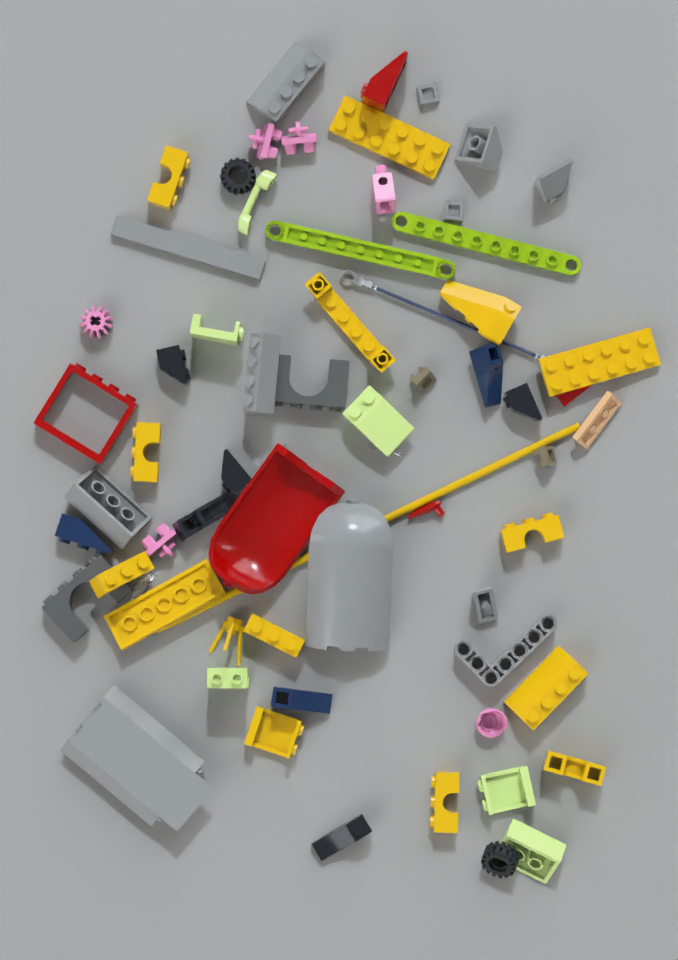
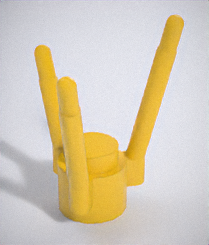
(232, 626)

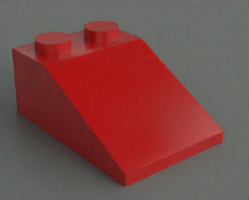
(382, 84)

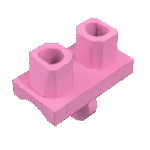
(263, 138)
(290, 141)
(153, 546)

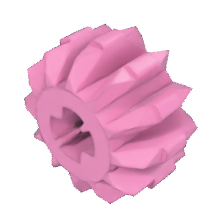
(103, 322)

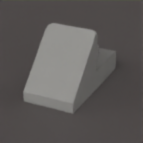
(485, 604)

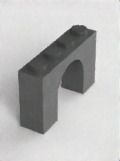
(331, 397)
(60, 606)

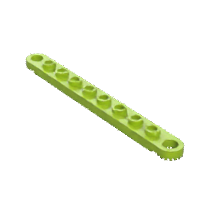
(486, 243)
(360, 250)

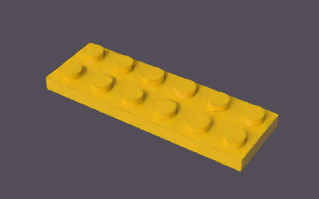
(389, 137)
(599, 362)
(164, 604)

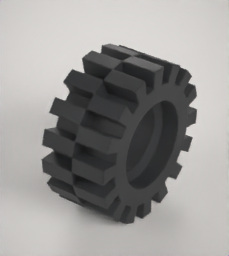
(242, 187)
(497, 867)

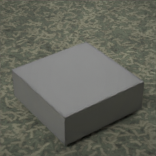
(428, 94)
(453, 211)

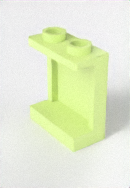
(200, 332)
(228, 677)
(506, 790)

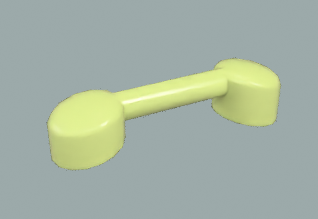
(264, 181)

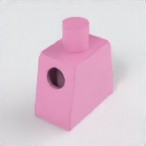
(383, 191)

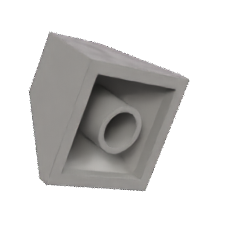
(480, 147)
(553, 182)

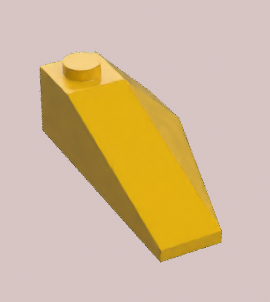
(486, 310)

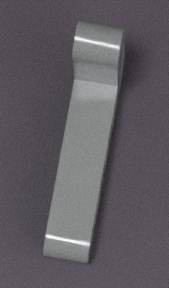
(508, 654)

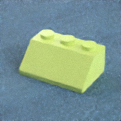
(537, 851)

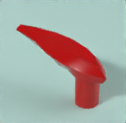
(427, 509)

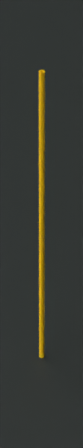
(417, 503)

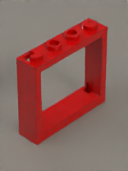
(110, 389)

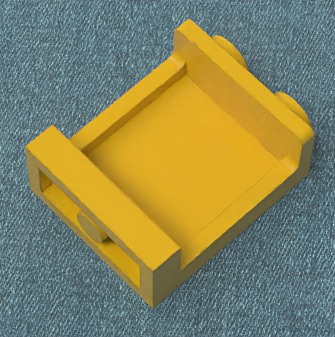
(274, 732)

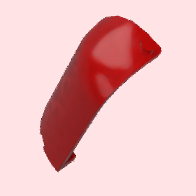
(270, 522)

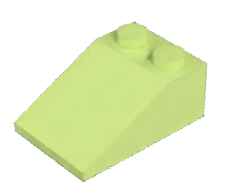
(378, 421)

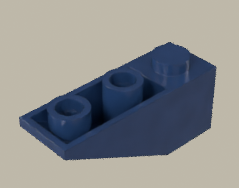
(489, 373)
(78, 531)
(301, 700)

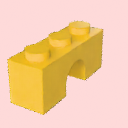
(165, 194)
(145, 435)
(514, 535)
(121, 574)
(274, 635)
(574, 767)
(444, 784)

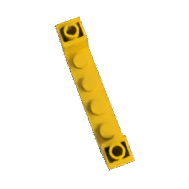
(349, 323)

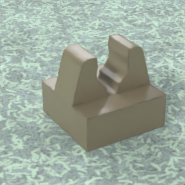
(424, 379)
(547, 456)

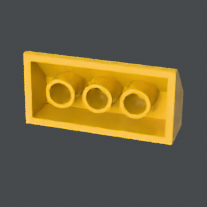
(545, 687)

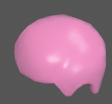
(491, 722)

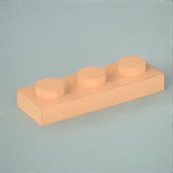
(597, 420)

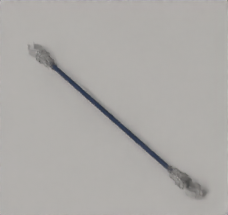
(362, 282)

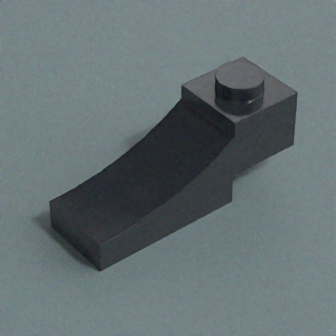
(202, 517)
(341, 837)

